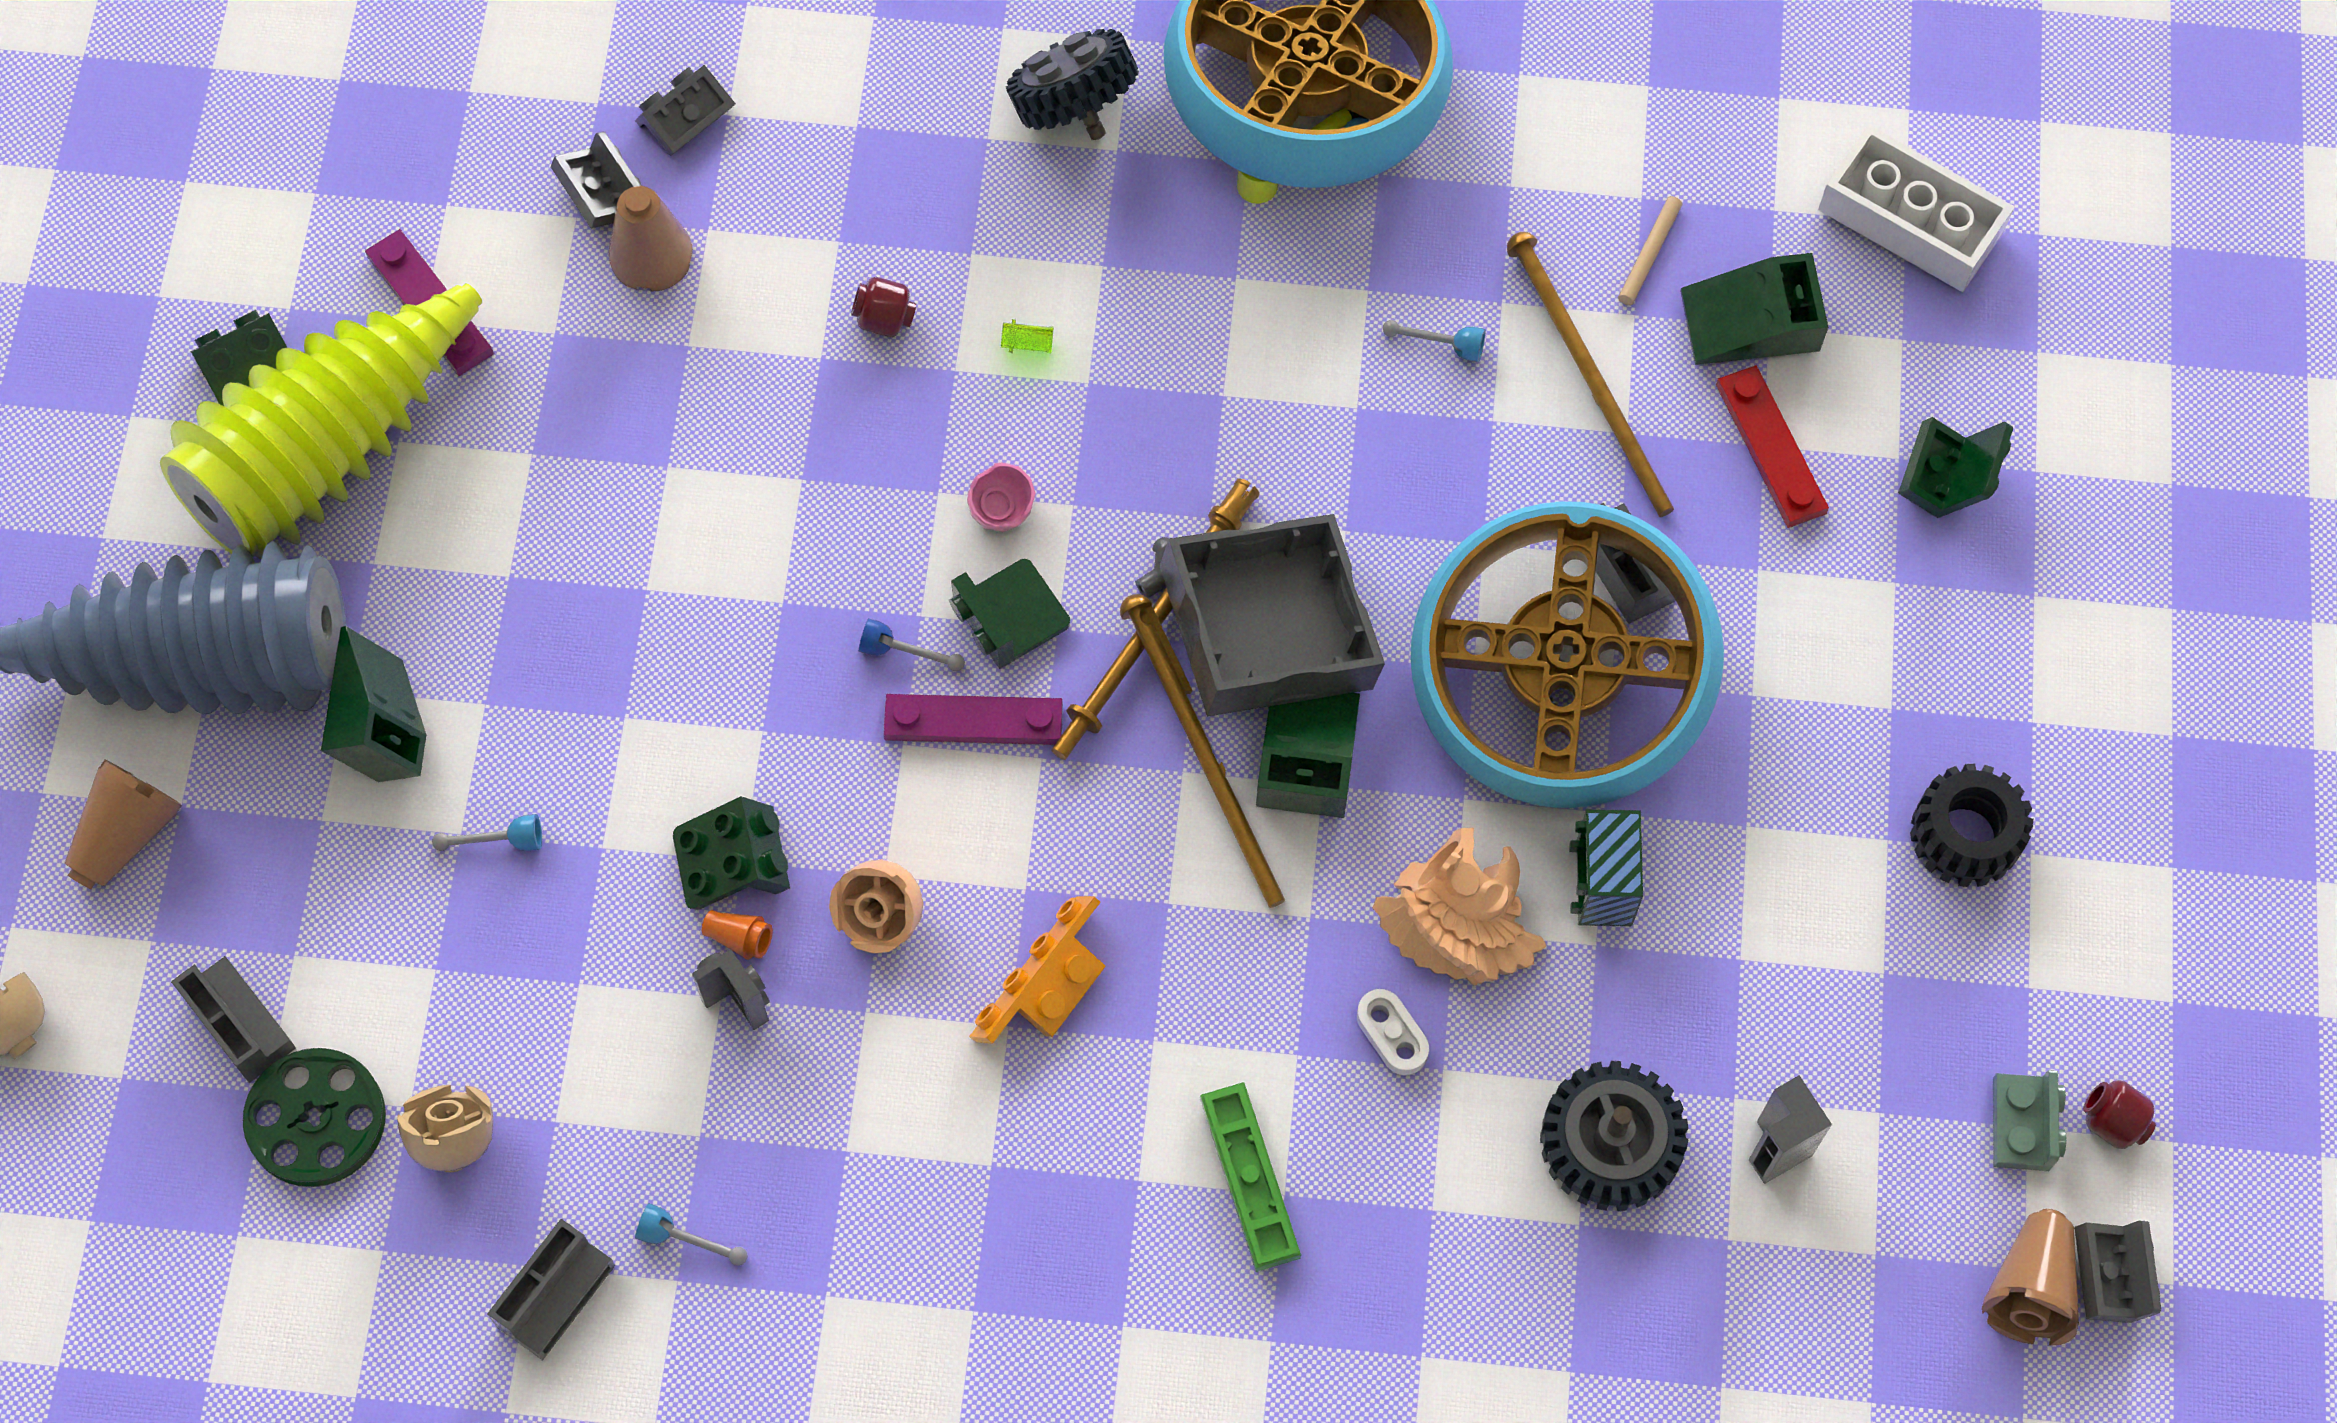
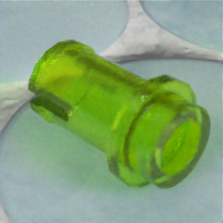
(1027, 337)

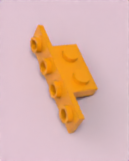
(1049, 980)

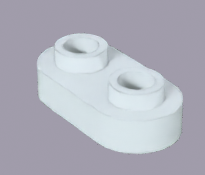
(1394, 1033)

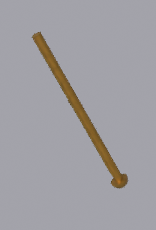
(1521, 246)
(1140, 611)

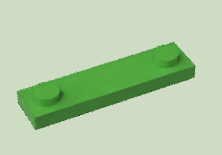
(1250, 1177)

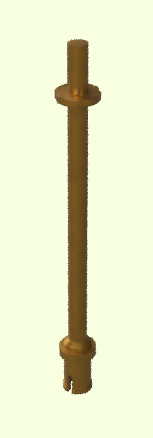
(1084, 718)

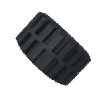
(1985, 795)

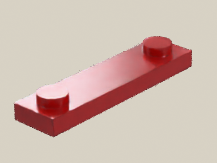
(1772, 446)

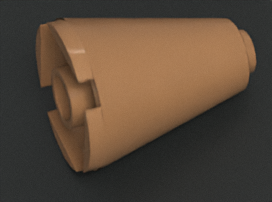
(648, 242)
(116, 824)
(2037, 1283)

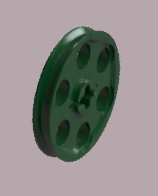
(294, 1107)

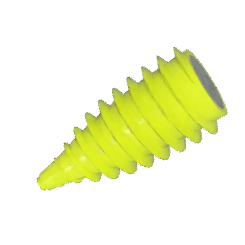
(308, 422)

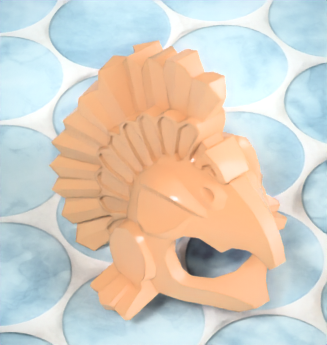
(1458, 916)

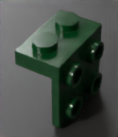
(233, 354)
(1952, 470)
(1009, 611)
(729, 852)

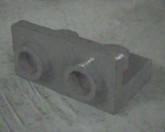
(686, 109)

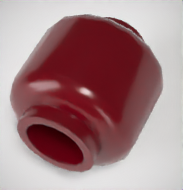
(883, 306)
(2119, 1114)

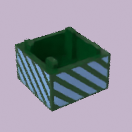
(1608, 867)

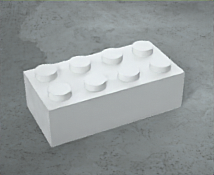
(1915, 208)

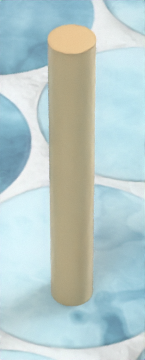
(1650, 250)

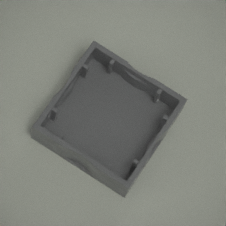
(1270, 615)

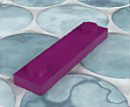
(416, 283)
(973, 719)

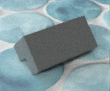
(1630, 582)
(234, 1017)
(1791, 1129)
(551, 1289)

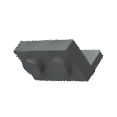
(595, 179)
(725, 976)
(2117, 1271)

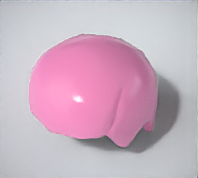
(1001, 497)

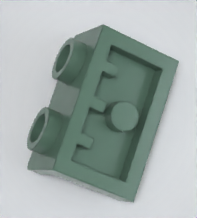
(2028, 1121)

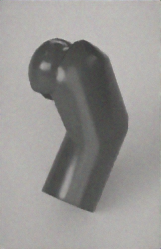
(1153, 581)

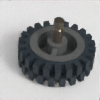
(1073, 81)
(1614, 1136)

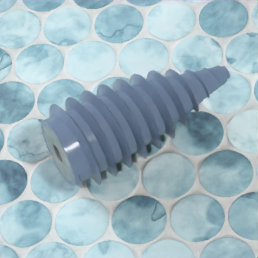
(192, 636)

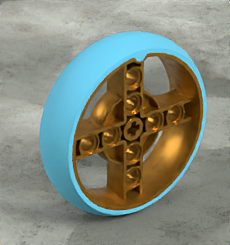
(1310, 66)
(1578, 529)

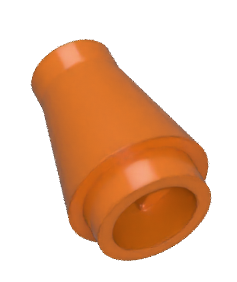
(741, 933)

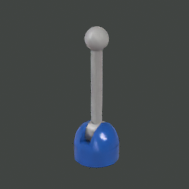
(878, 639)

